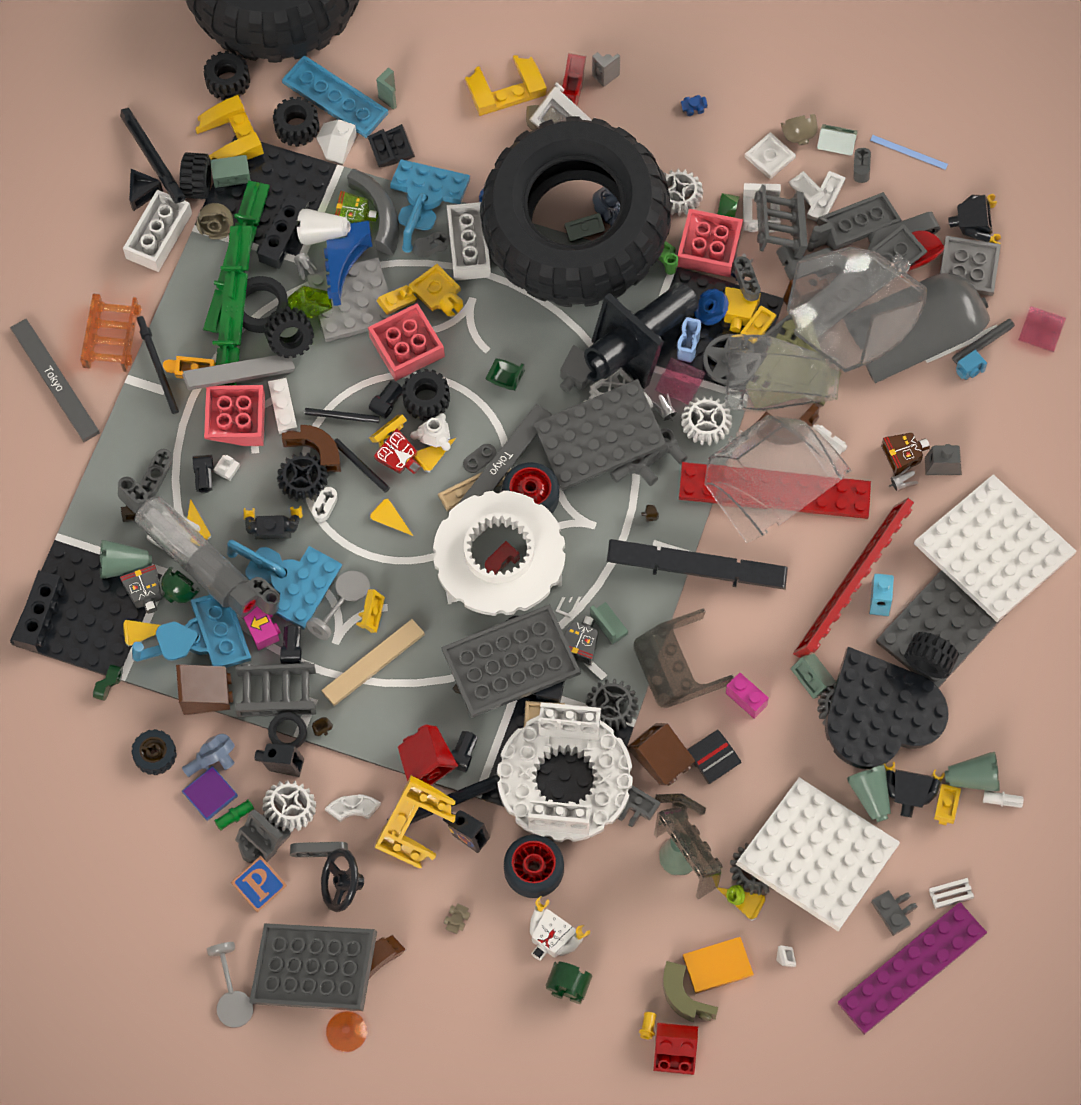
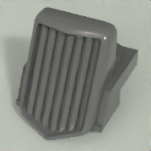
(260, 838)

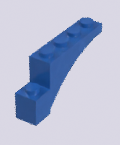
(343, 254)

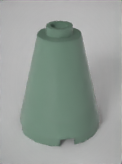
(121, 559)
(975, 773)
(872, 792)
(673, 860)

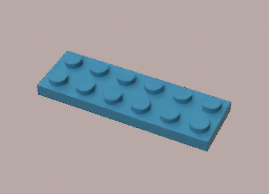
(335, 96)

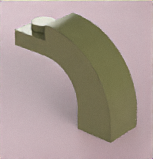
(679, 1000)

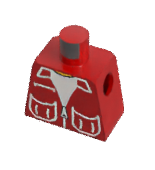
(398, 454)

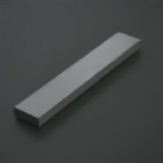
(237, 371)

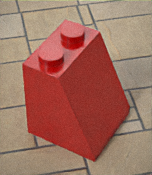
(426, 755)

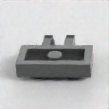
(641, 804)
(891, 913)

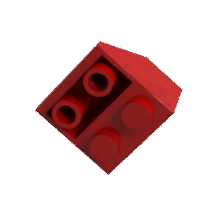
(675, 1048)

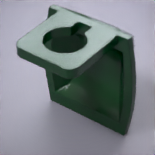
(505, 374)

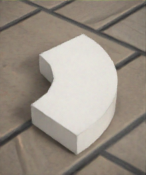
(353, 805)

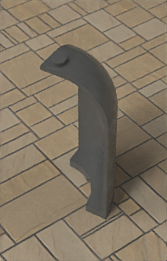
(949, 318)

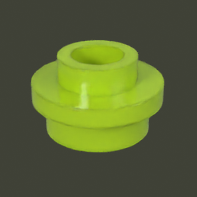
(735, 895)

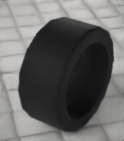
(287, 716)

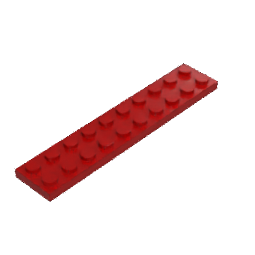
(843, 499)
(851, 582)

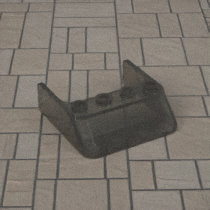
(666, 665)
(691, 846)

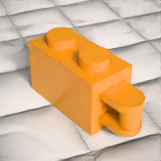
(186, 363)

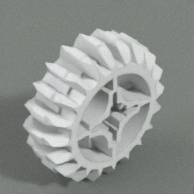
(686, 185)
(705, 430)
(283, 796)

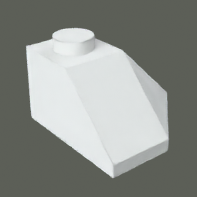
(336, 140)

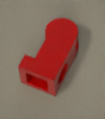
(501, 558)

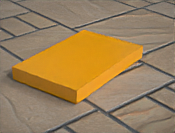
(717, 965)

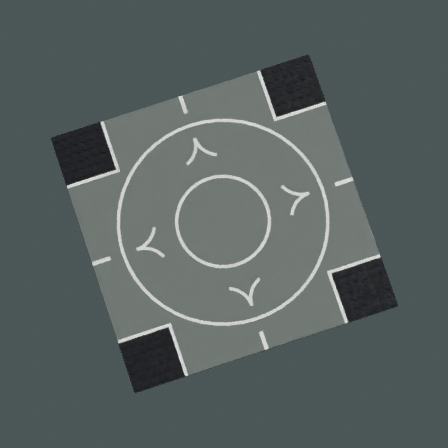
(345, 377)

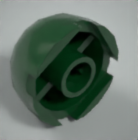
(177, 587)

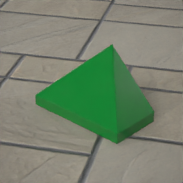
(728, 205)

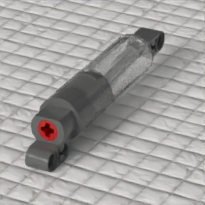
(196, 554)

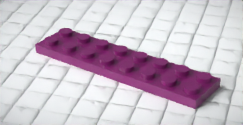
(912, 968)

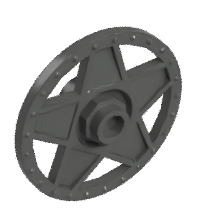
(718, 355)

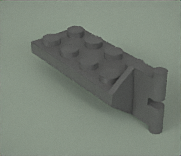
(853, 222)

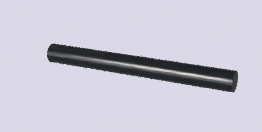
(342, 415)
(362, 466)

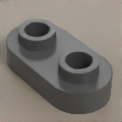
(479, 457)

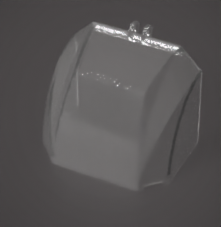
(854, 305)
(771, 473)

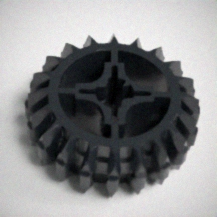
(293, 487)

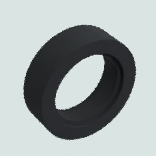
(263, 283)

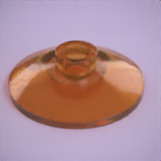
(346, 1041)

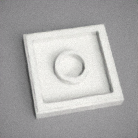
(770, 155)

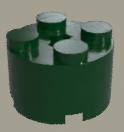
(568, 982)

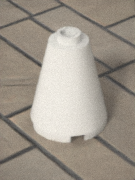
(320, 226)

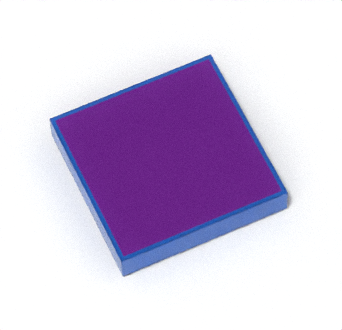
(209, 793)

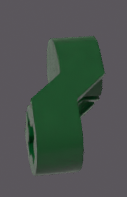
(112, 678)

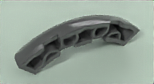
(388, 231)

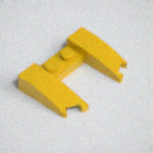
(487, 101)
(231, 111)
(392, 837)

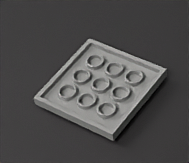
(358, 300)

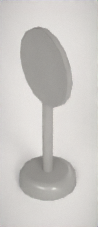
(350, 587)
(234, 1006)

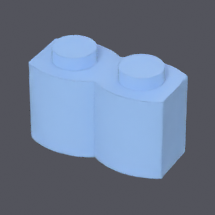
(688, 340)

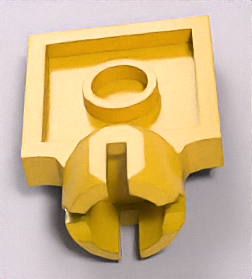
(438, 291)

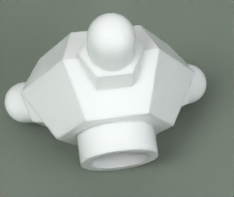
(434, 432)

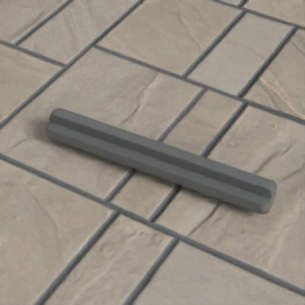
(985, 340)

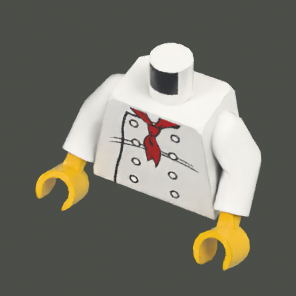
(552, 933)

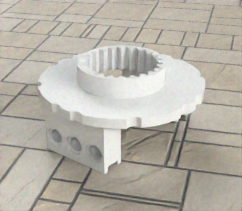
(499, 593)
(564, 730)

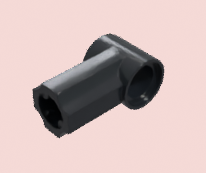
(384, 403)
(203, 470)
(291, 650)
(464, 750)

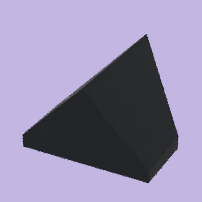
(142, 188)

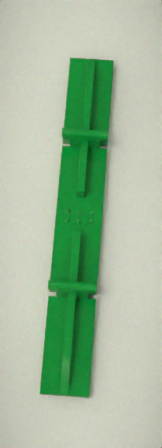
(248, 215)
(233, 296)

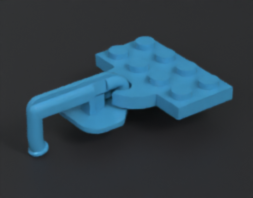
(425, 190)
(301, 588)
(211, 632)

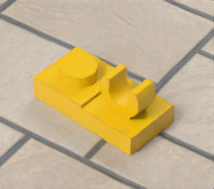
(397, 299)
(759, 322)
(382, 434)
(372, 611)
(947, 804)

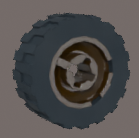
(160, 760)

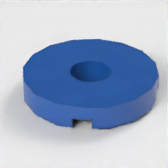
(719, 309)

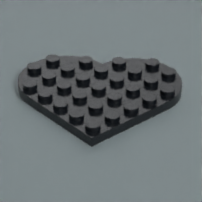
(880, 710)

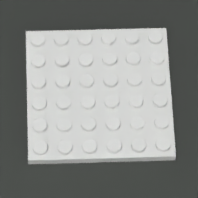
(995, 547)
(818, 854)

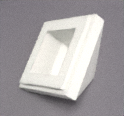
(785, 956)

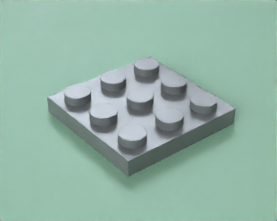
(972, 260)

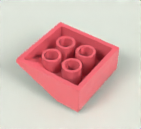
(709, 242)
(406, 342)
(235, 414)

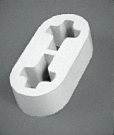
(321, 502)

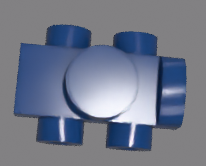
(695, 103)

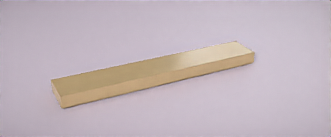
(373, 662)

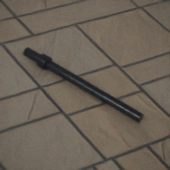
(146, 335)

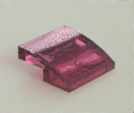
(1042, 329)
(680, 381)

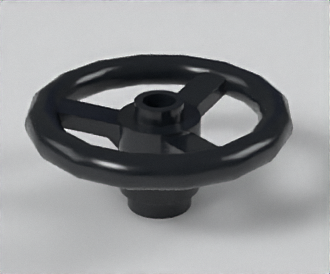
(343, 880)

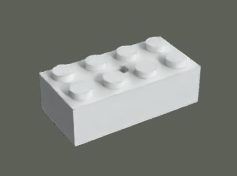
(157, 231)
(467, 242)

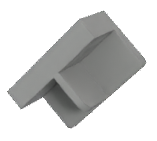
(605, 68)

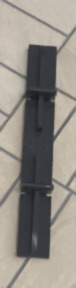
(697, 564)

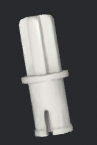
(1003, 799)

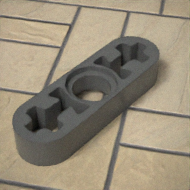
(754, 293)
(156, 482)
(315, 849)

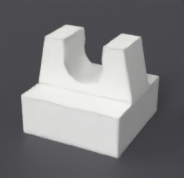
(226, 467)

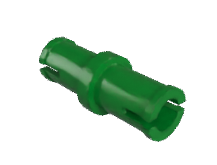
(234, 815)

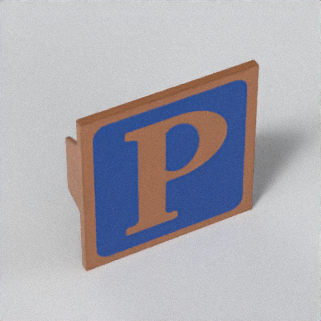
(258, 884)

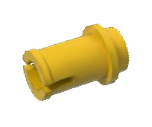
(648, 1026)

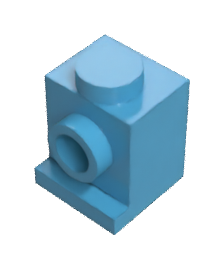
(971, 365)

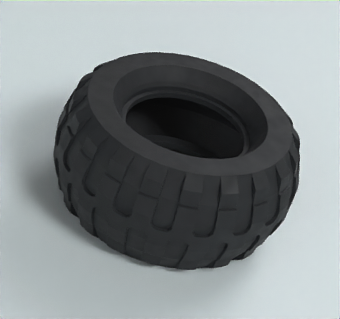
(272, 27)
(563, 154)

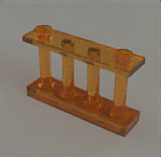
(95, 322)

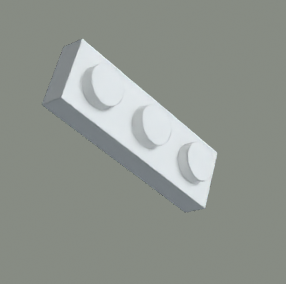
(831, 188)
(282, 405)

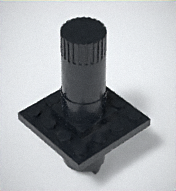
(634, 339)

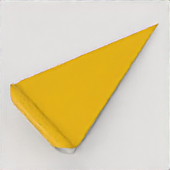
(430, 456)
(387, 515)
(194, 516)
(138, 631)
(751, 905)

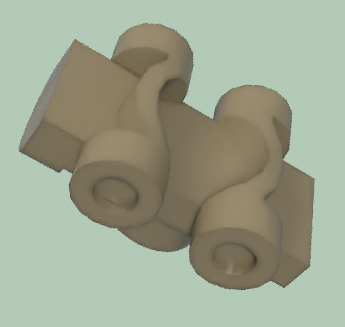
(455, 922)

